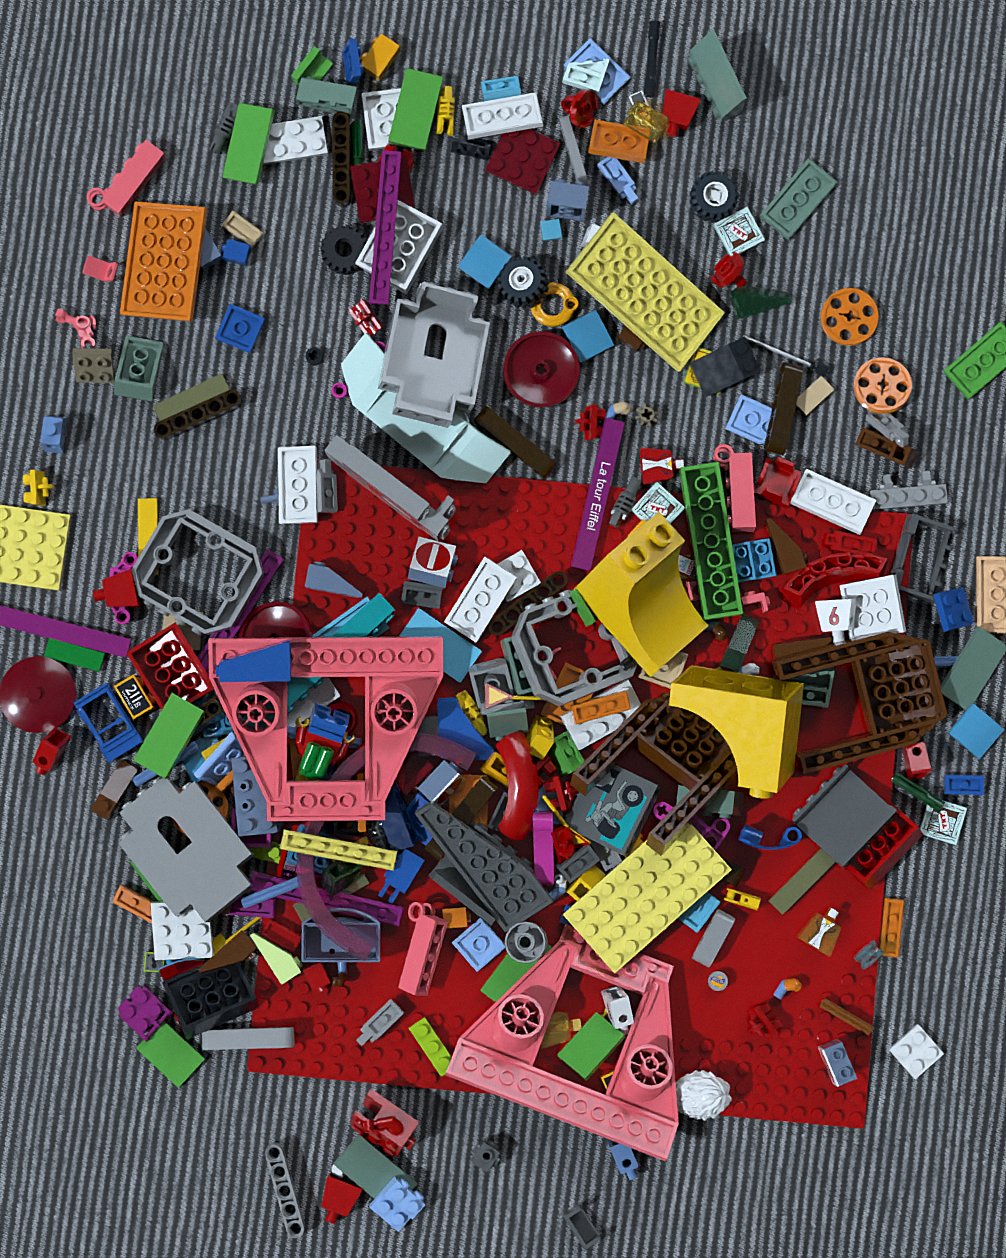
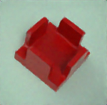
(777, 481)

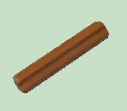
(846, 1016)

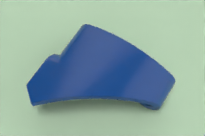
(457, 727)

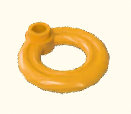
(565, 315)

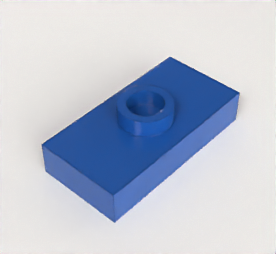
(964, 784)

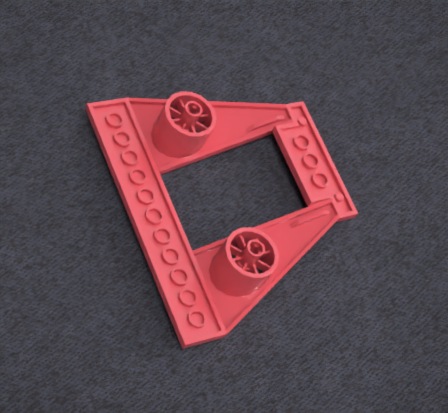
(389, 666)
(630, 1110)

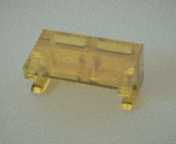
(646, 121)

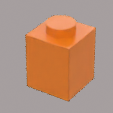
(456, 917)

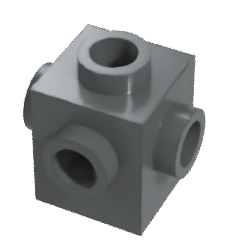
(486, 1162)

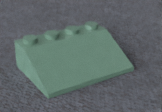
(717, 77)

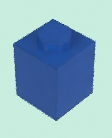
(236, 252)

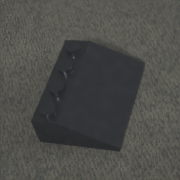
(209, 998)

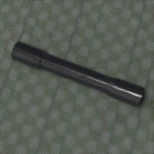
(650, 81)

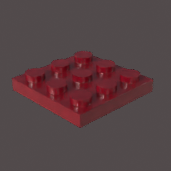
(523, 159)
(366, 187)

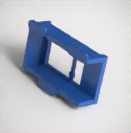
(123, 741)

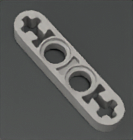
(573, 150)

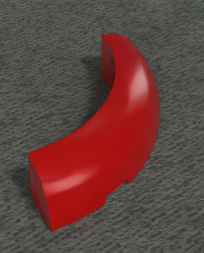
(831, 570)
(522, 785)

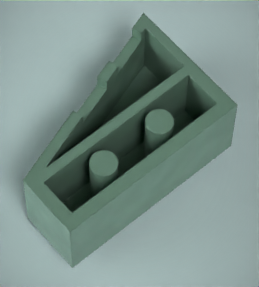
(326, 96)
(518, 677)
(816, 686)
(725, 803)

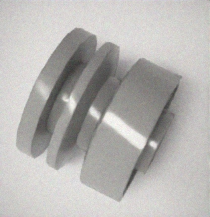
(514, 939)

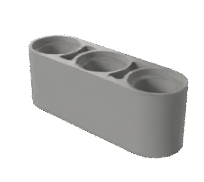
(713, 938)

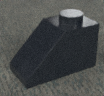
(342, 827)

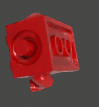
(390, 1127)

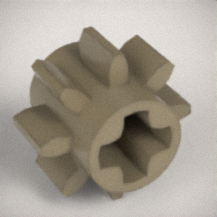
(649, 411)

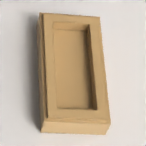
(242, 229)
(814, 395)

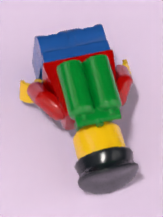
(321, 742)

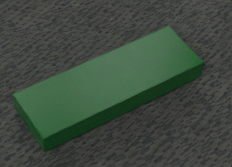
(74, 654)

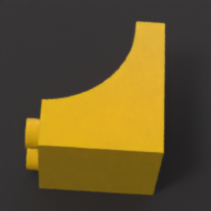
(642, 595)
(754, 717)

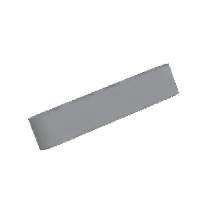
(248, 1038)
(283, 1199)

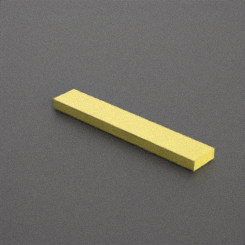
(338, 850)

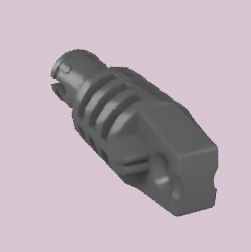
(224, 128)
(625, 502)
(377, 834)

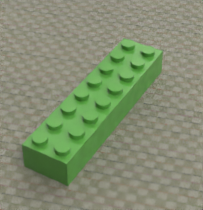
(710, 541)

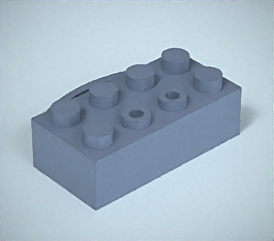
(254, 818)
(317, 946)

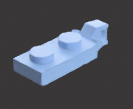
(618, 179)

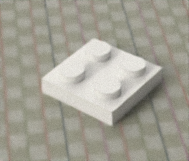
(520, 567)
(916, 1051)

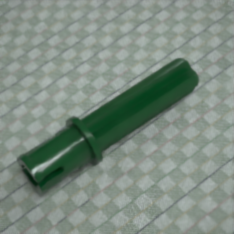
(356, 143)
(917, 791)

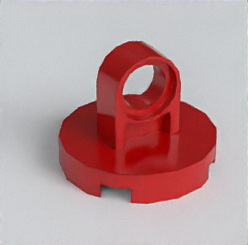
(581, 107)
(729, 271)

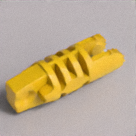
(445, 111)
(471, 711)

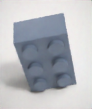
(567, 200)

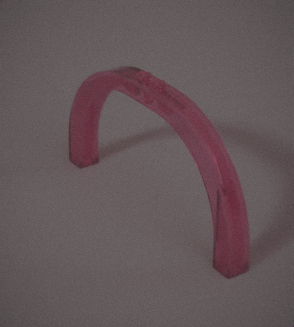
(306, 880)

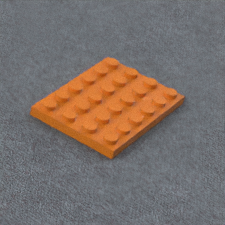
(163, 261)

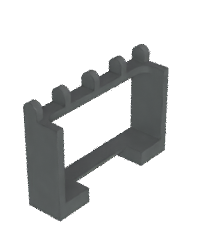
(909, 529)

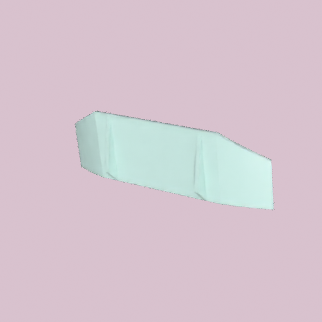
(450, 452)

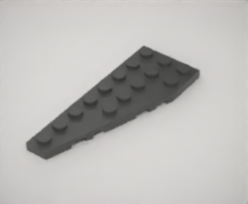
(497, 878)

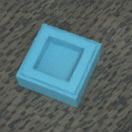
(551, 230)

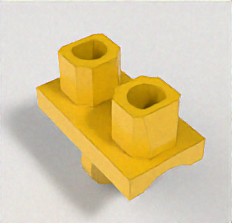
(39, 487)

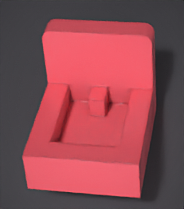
(751, 598)

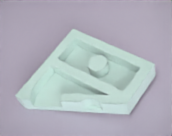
(586, 75)

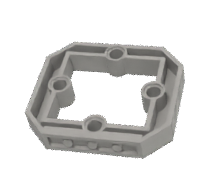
(163, 539)
(539, 672)

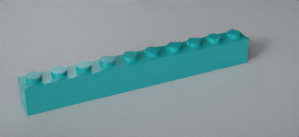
(362, 624)

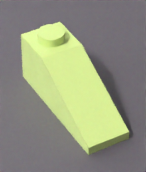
(280, 961)

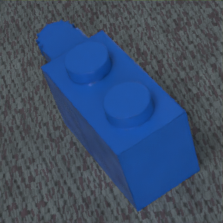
(403, 874)

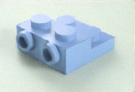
(397, 1203)

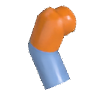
(787, 985)

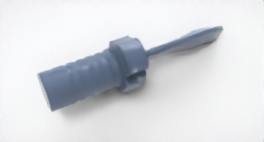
(271, 498)

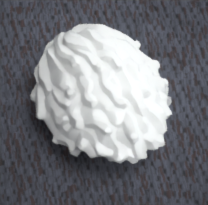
(702, 1095)

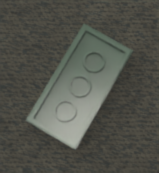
(798, 199)
(972, 668)
(369, 1167)

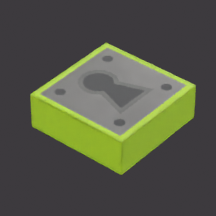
(151, 964)

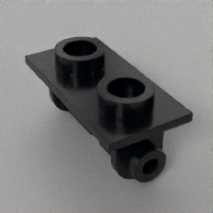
(463, 146)

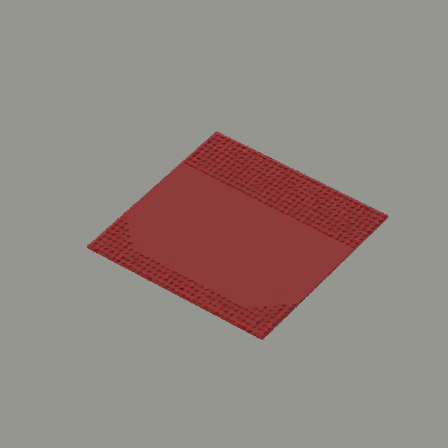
(710, 1028)

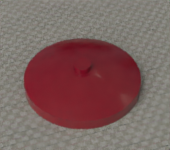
(541, 369)
(276, 621)
(37, 694)

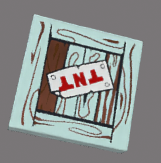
(739, 232)
(656, 501)
(943, 824)

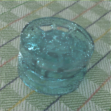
(868, 954)

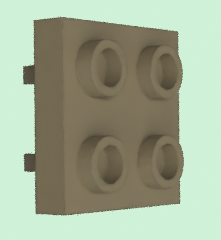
(93, 365)

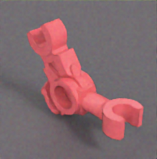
(81, 324)

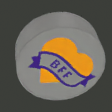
(717, 980)

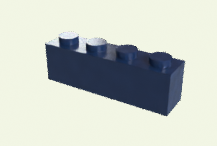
(397, 823)

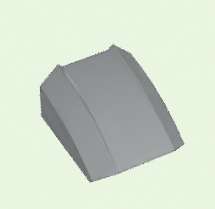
(493, 673)

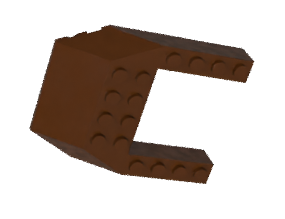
(895, 689)
(680, 745)

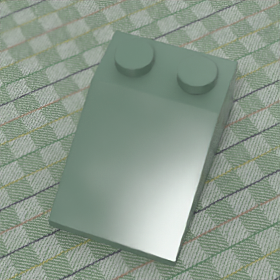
(138, 368)
(506, 722)

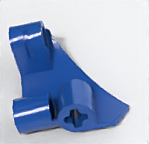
(752, 837)

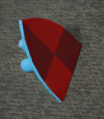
(175, 968)

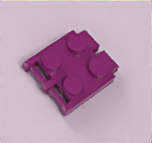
(143, 1011)

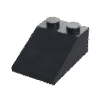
(725, 366)

